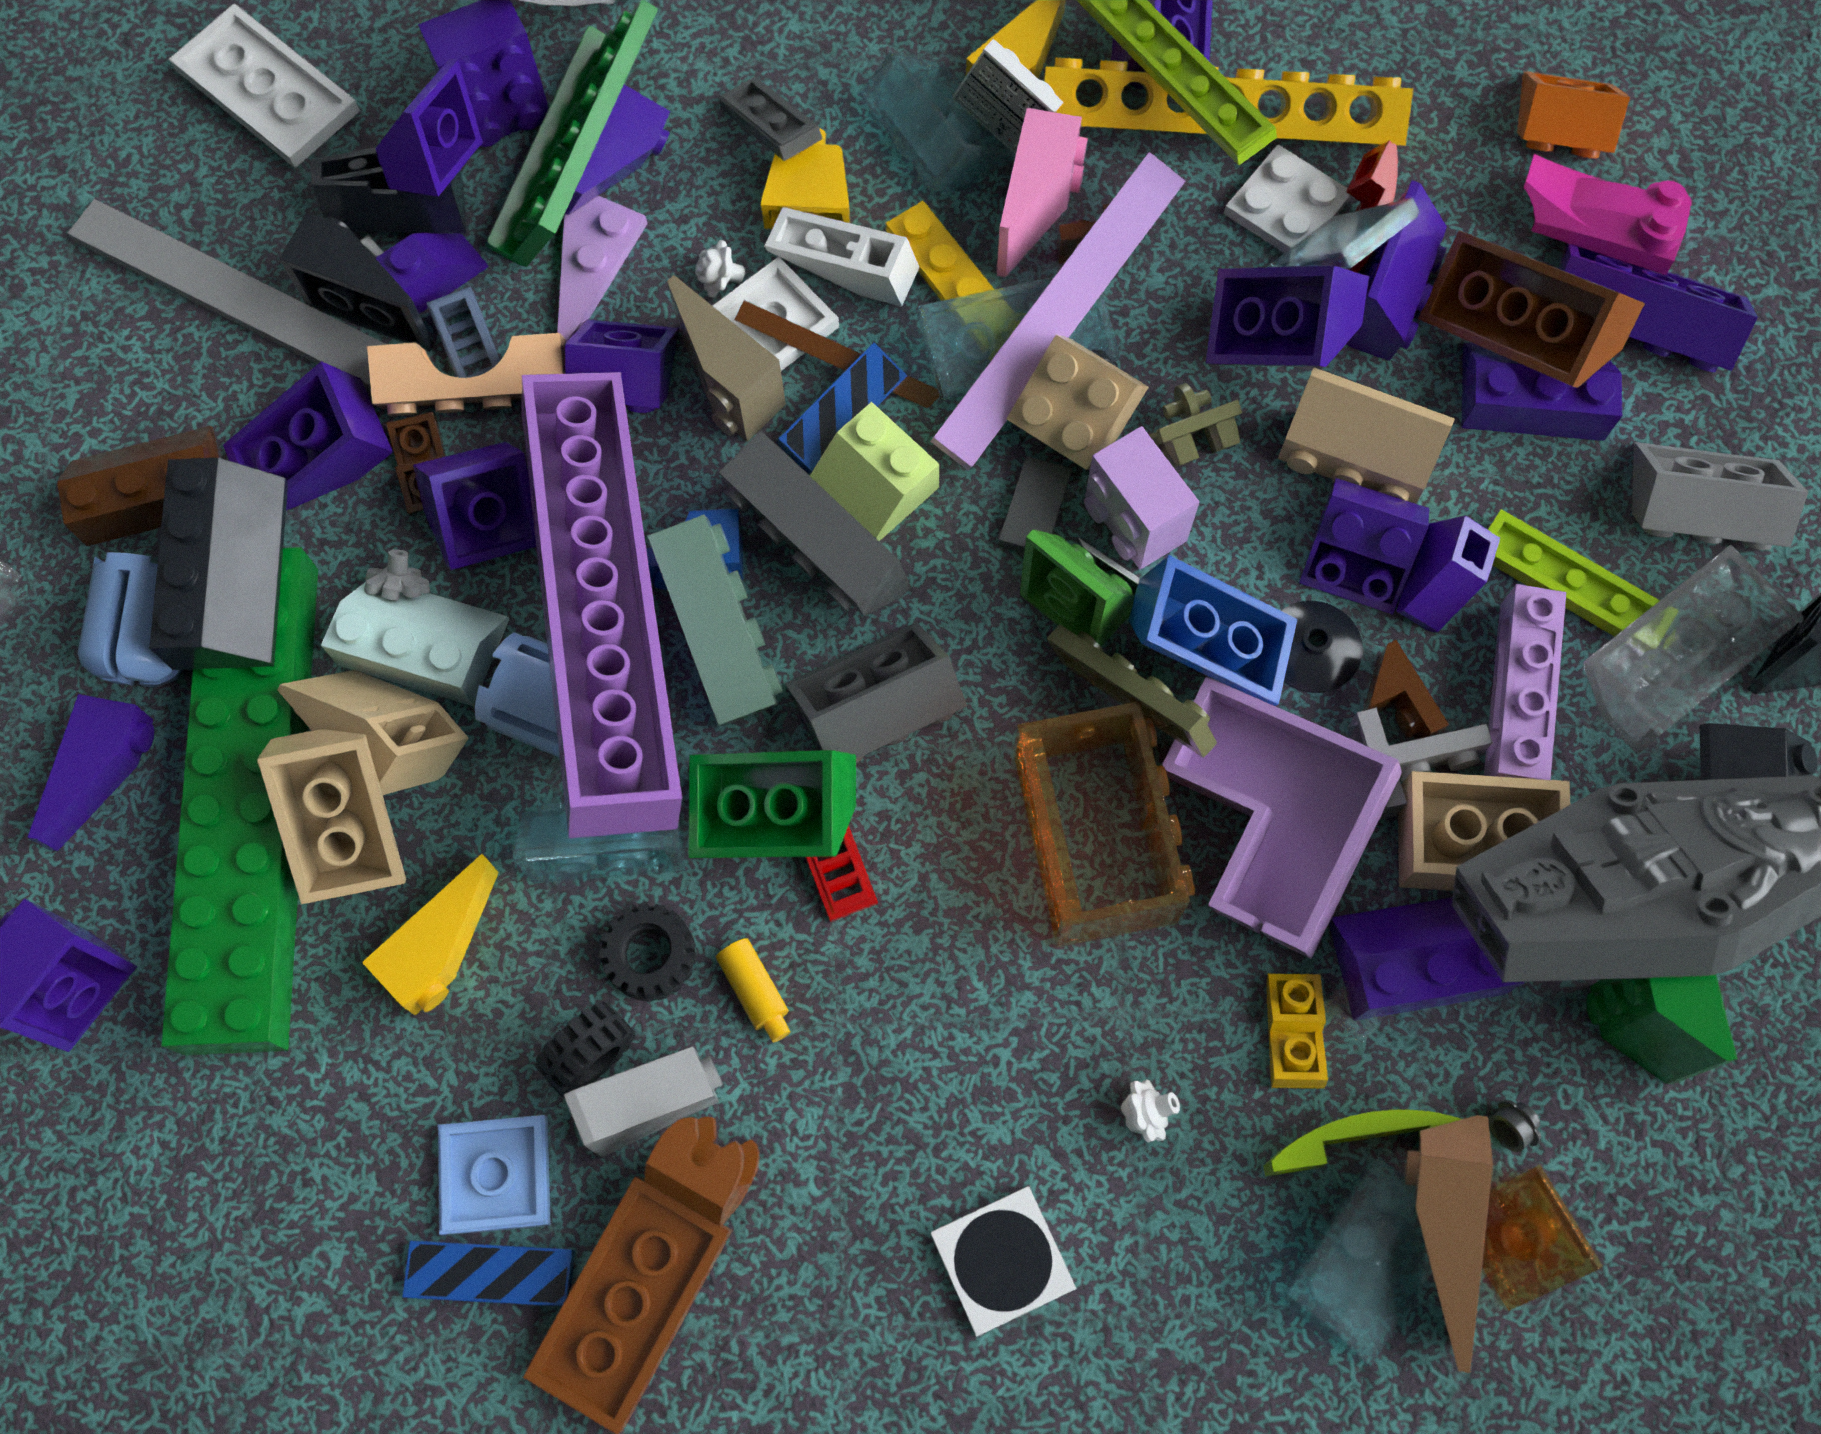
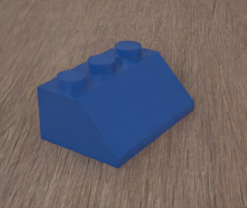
(1213, 628)

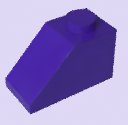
(432, 265)

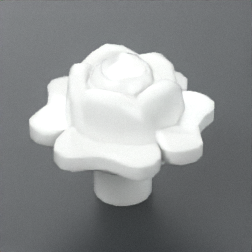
(717, 268)
(1148, 1110)

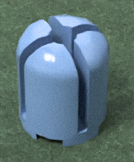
(119, 623)
(520, 694)

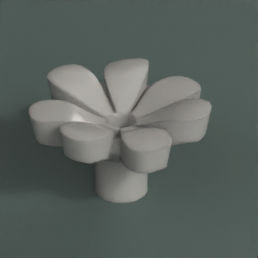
(396, 578)

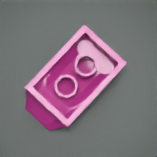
(1609, 216)

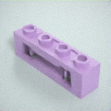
(1526, 683)

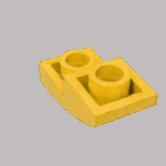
(1296, 1031)

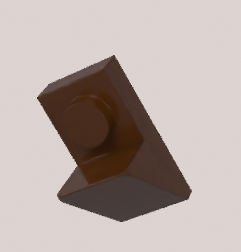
(1400, 686)

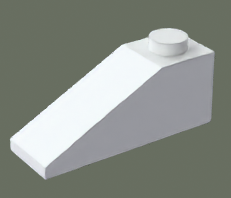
(847, 254)

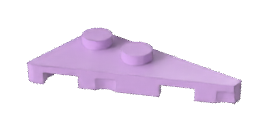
(593, 251)

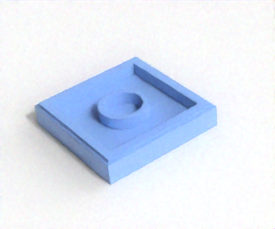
(493, 1175)

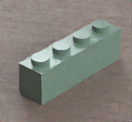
(714, 620)

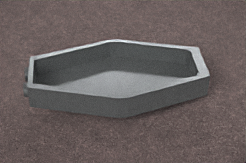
(1649, 881)

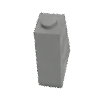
(643, 1100)

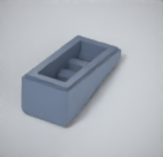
(452, 306)

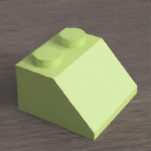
(876, 471)

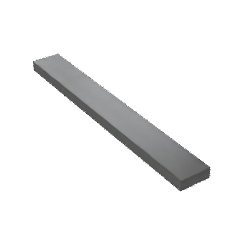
(223, 290)

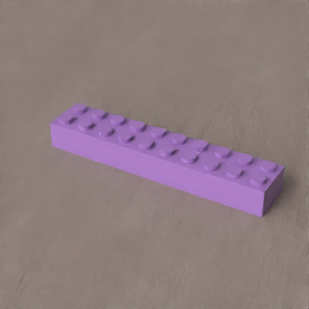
(598, 608)

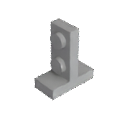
(1456, 748)

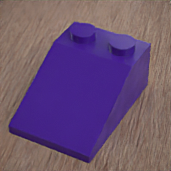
(314, 435)

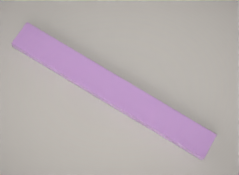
(1058, 310)

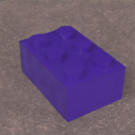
(494, 65)

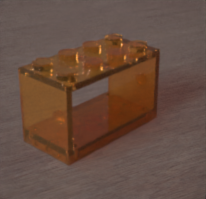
(1083, 732)

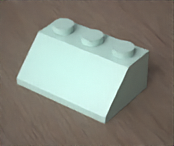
(416, 641)

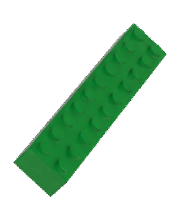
(232, 872)

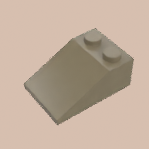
(733, 368)

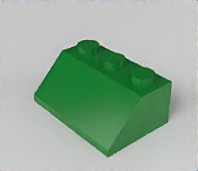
(770, 803)
(1664, 1023)

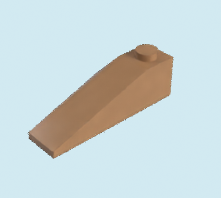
(1452, 1206)

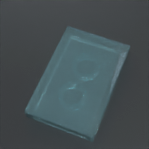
(1350, 236)

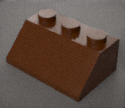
(125, 487)

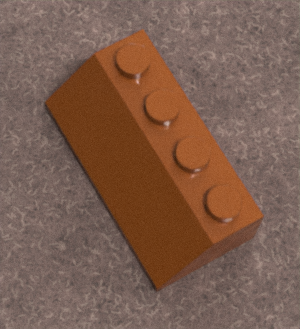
(1529, 310)

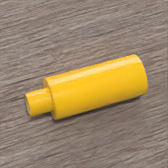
(754, 988)

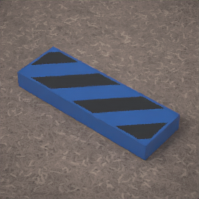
(865, 381)
(488, 1273)

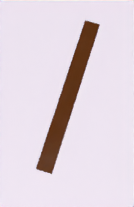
(824, 349)

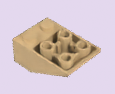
(406, 733)

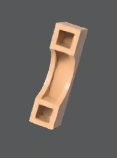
(406, 377)

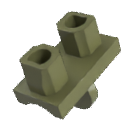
(1217, 424)

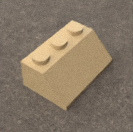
(1364, 437)
(330, 814)

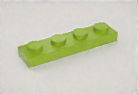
(1547, 564)

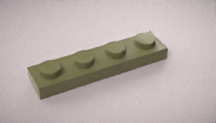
(1120, 680)

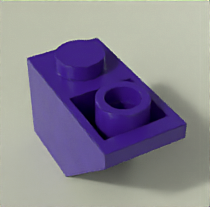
(1447, 571)

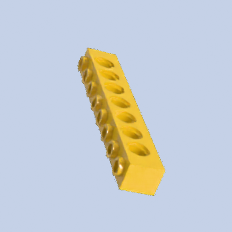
(1386, 120)

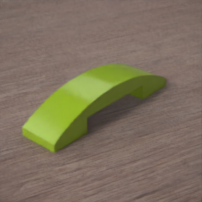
(1309, 1151)

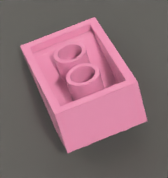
(1041, 181)

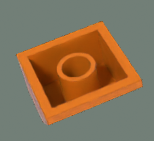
(1570, 114)

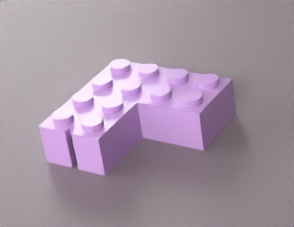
(1308, 805)

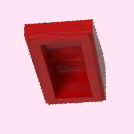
(852, 903)

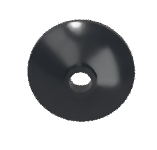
(1324, 667)

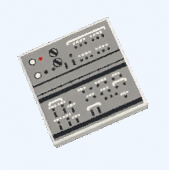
(1000, 91)

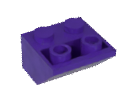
(1365, 545)

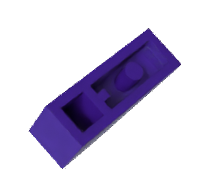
(623, 146)
(93, 759)

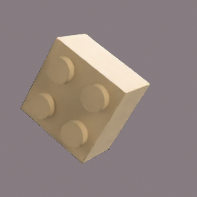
(1076, 401)

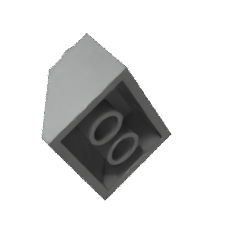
(878, 693)

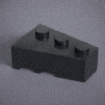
(357, 194)

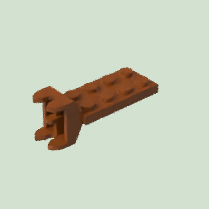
(644, 1273)

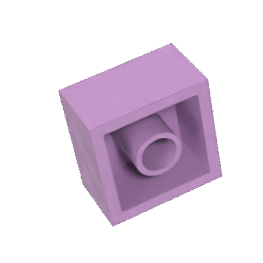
(1140, 498)

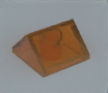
(1532, 1239)

